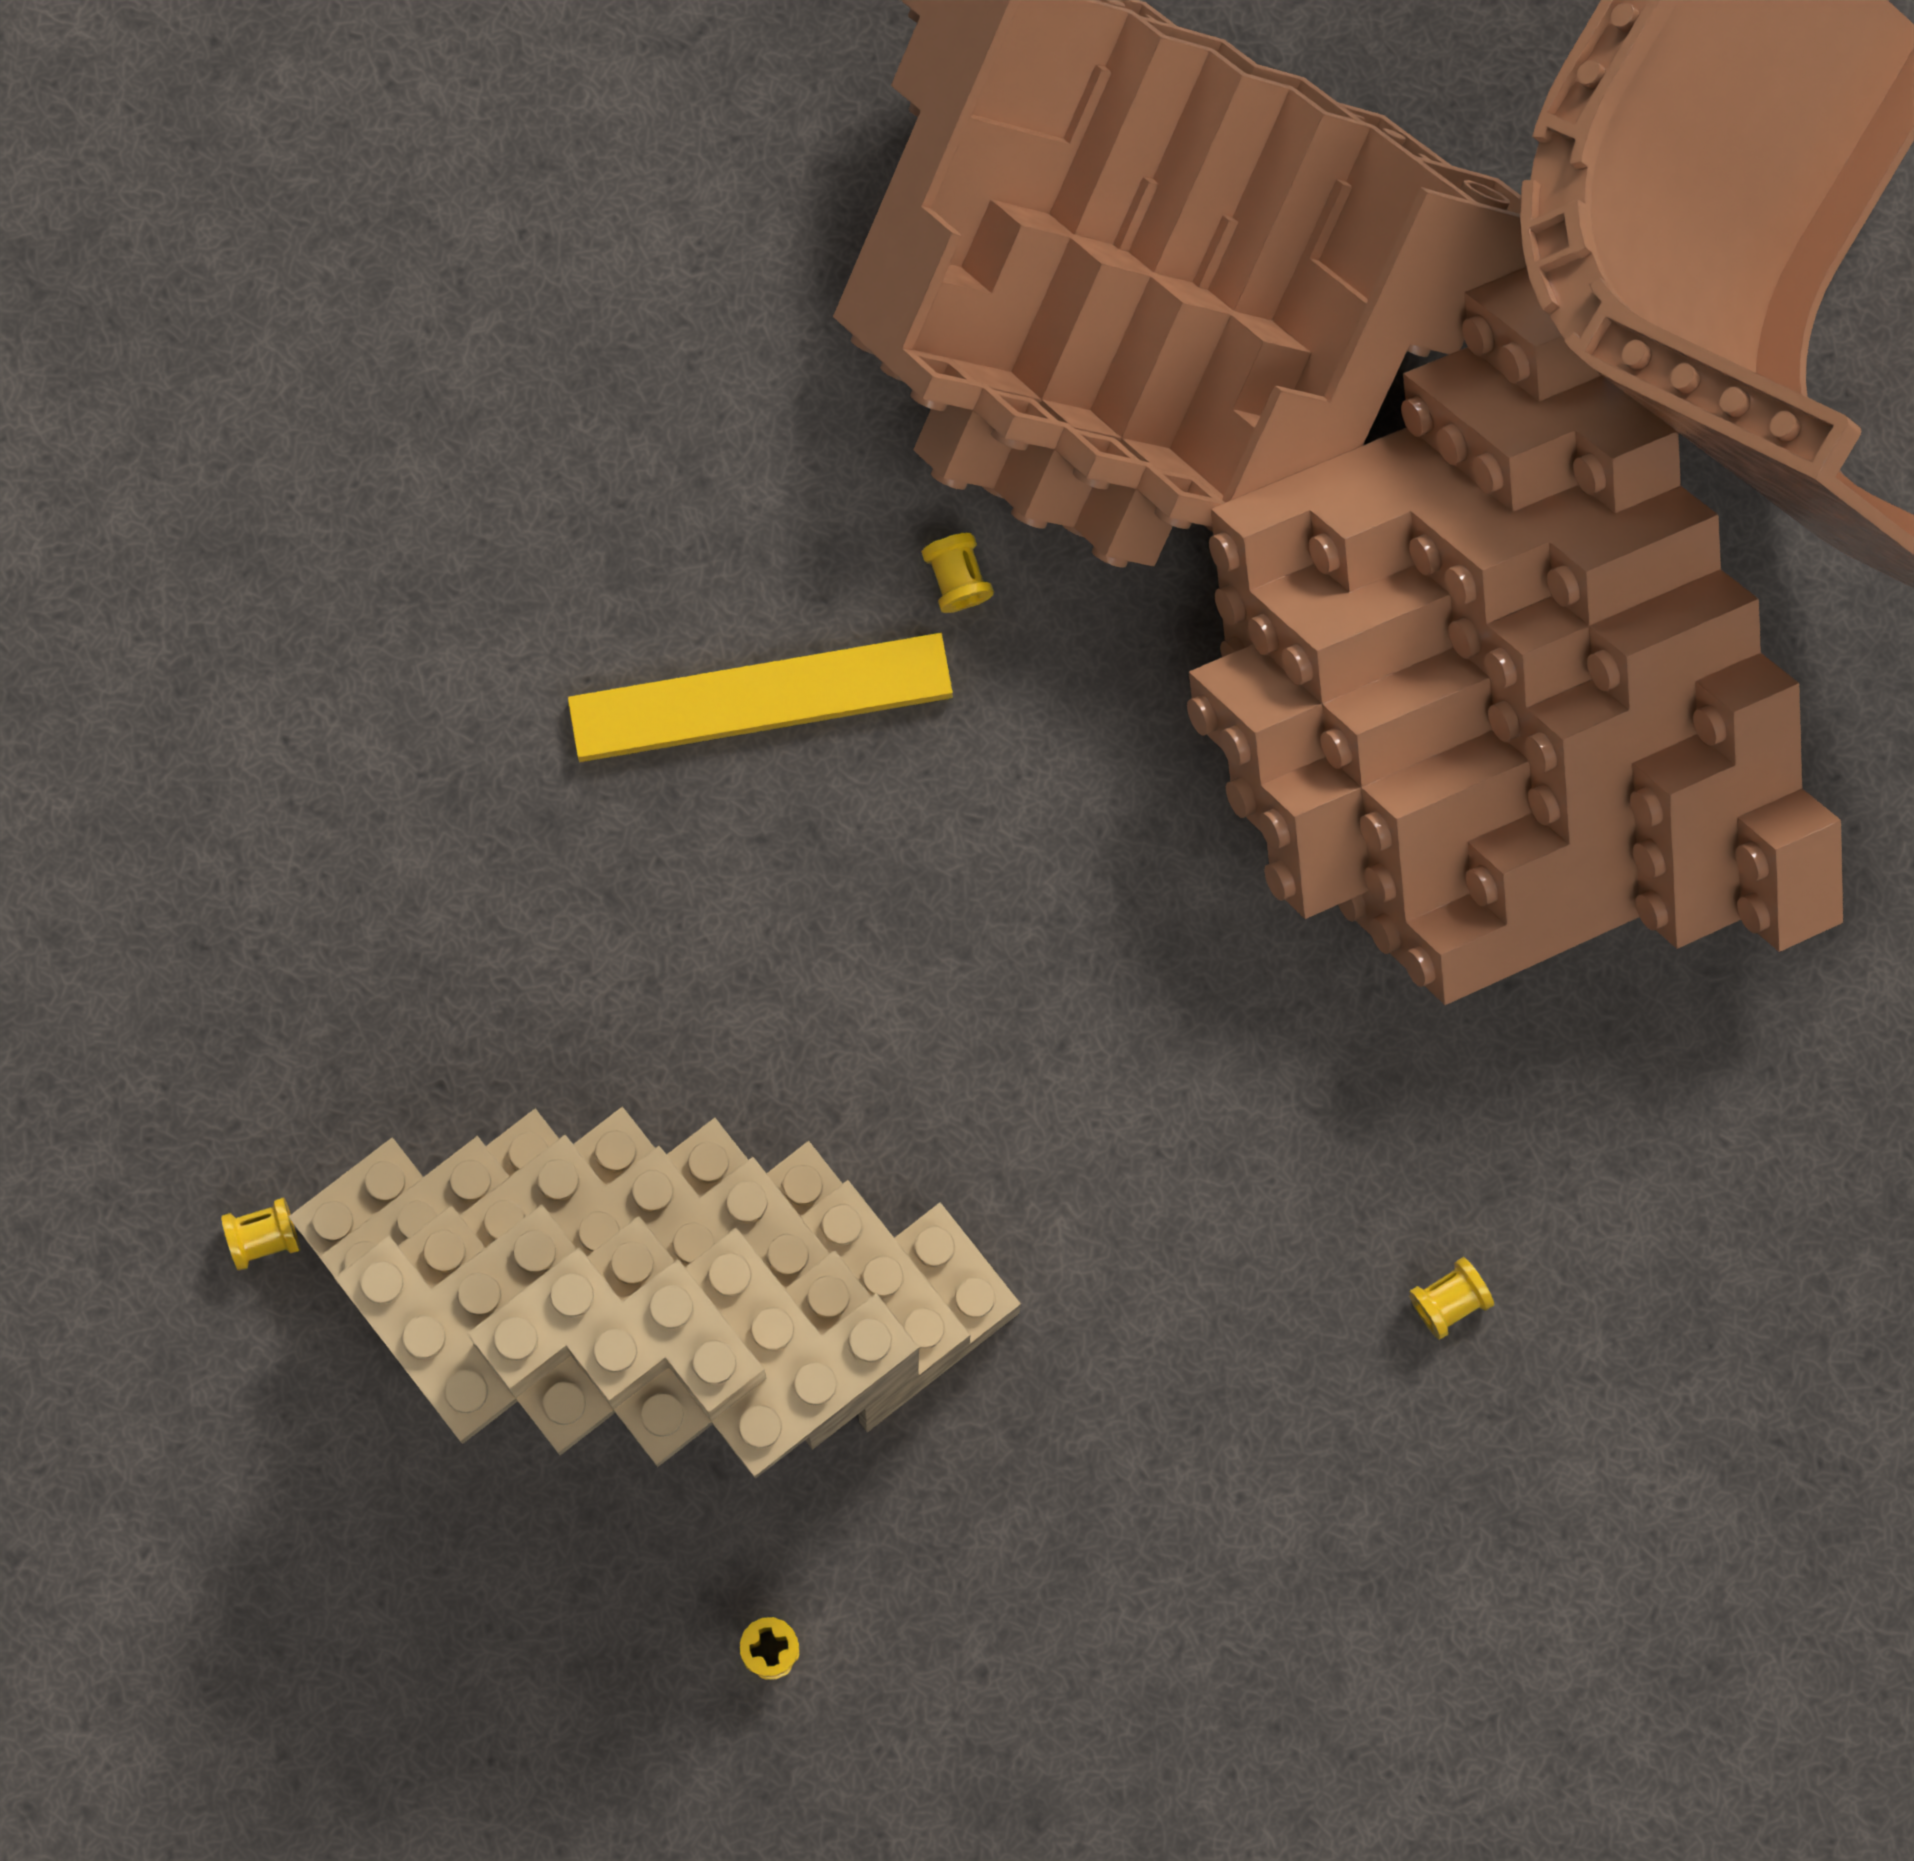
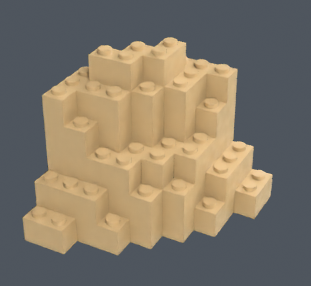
(650, 1287)

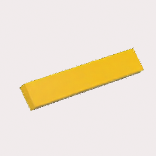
(760, 697)

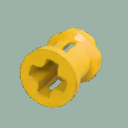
(957, 572)
(260, 1233)
(1451, 1298)
(752, 1639)

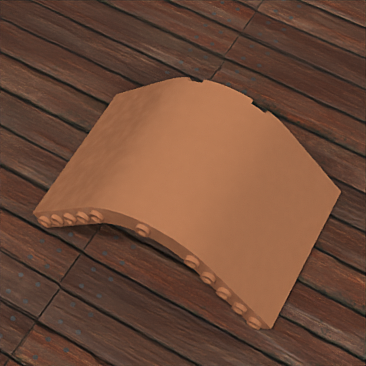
(1694, 212)

